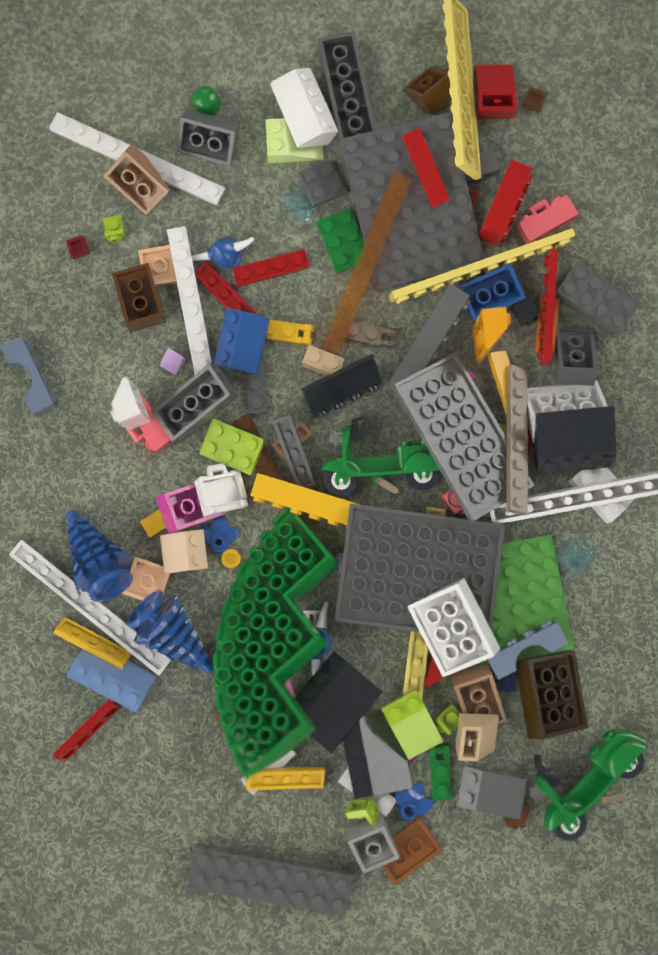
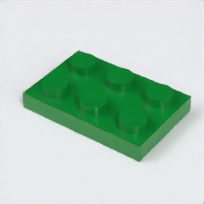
(341, 239)

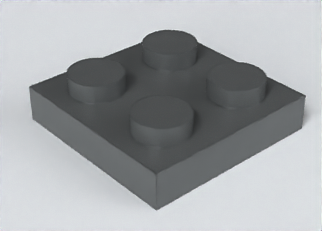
(321, 183)

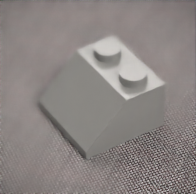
(372, 844)

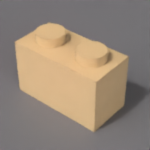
(322, 361)

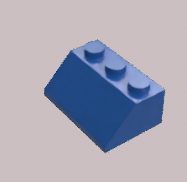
(493, 290)
(242, 341)

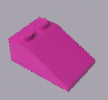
(182, 509)

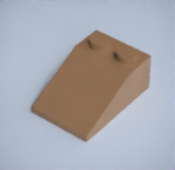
(137, 179)
(478, 691)

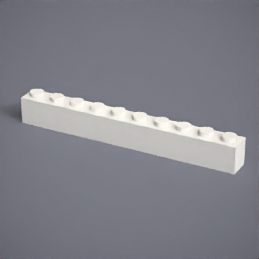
(582, 497)

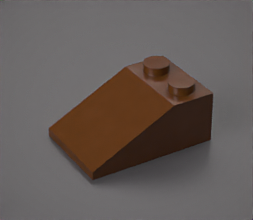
(138, 297)

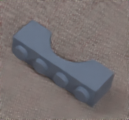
(39, 397)
(548, 637)

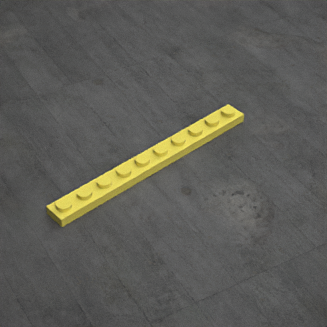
(417, 647)

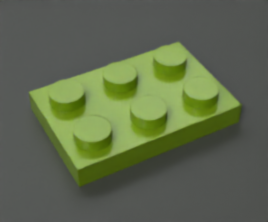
(232, 446)

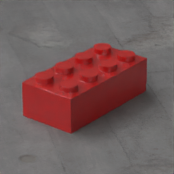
(506, 203)

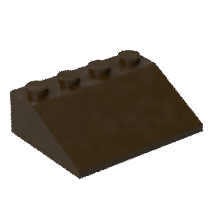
(551, 695)

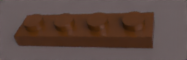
(265, 463)

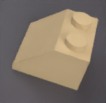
(183, 551)

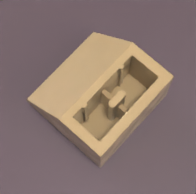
(476, 736)

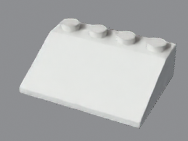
(561, 398)
(454, 628)

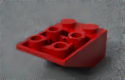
(495, 92)

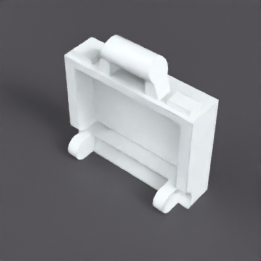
(221, 492)

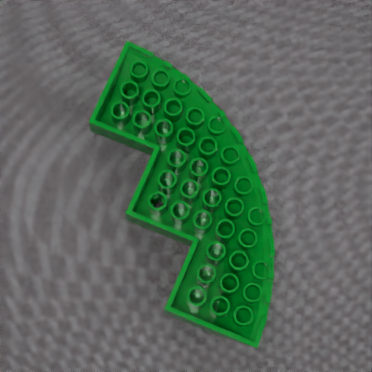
(266, 642)

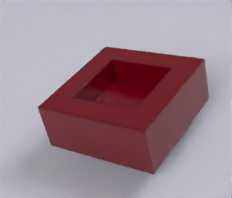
(78, 247)

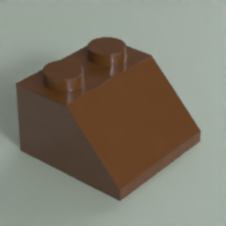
(430, 90)

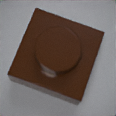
(534, 99)

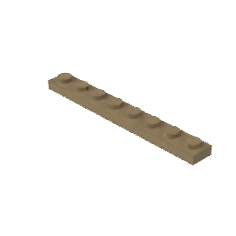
(517, 440)

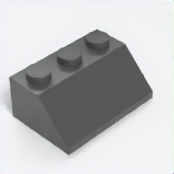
(207, 137)

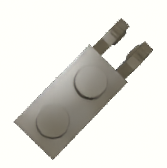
(370, 334)

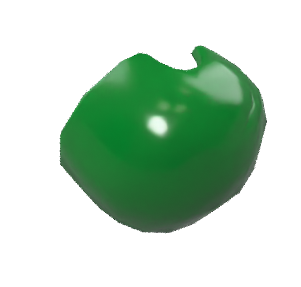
(206, 100)

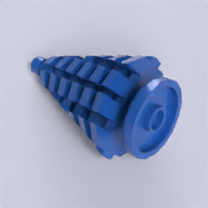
(97, 561)
(168, 630)

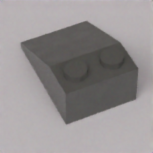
(575, 356)
(492, 792)

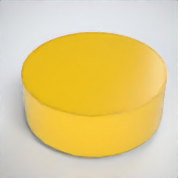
(231, 558)

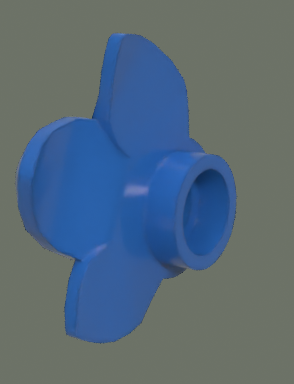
(219, 531)
(413, 798)

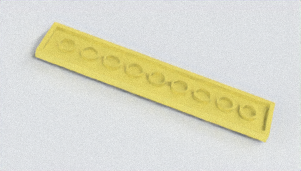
(462, 88)
(487, 265)

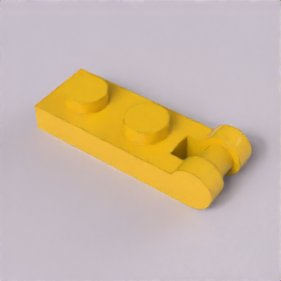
(289, 331)

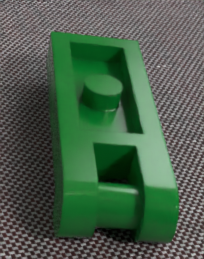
(440, 773)

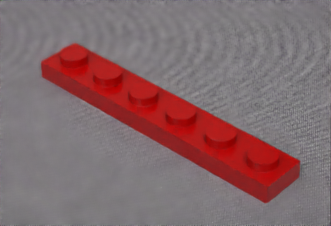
(547, 314)

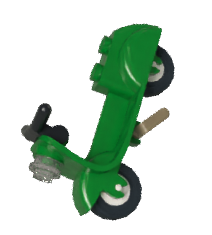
(343, 470)
(613, 757)

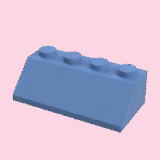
(123, 686)

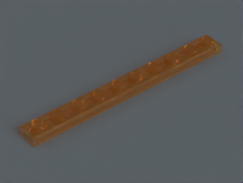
(365, 263)

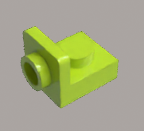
(114, 228)
(447, 719)
(363, 808)

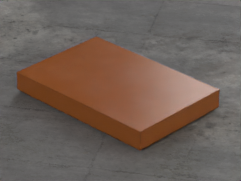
(415, 848)

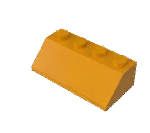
(488, 330)

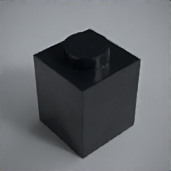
(525, 311)

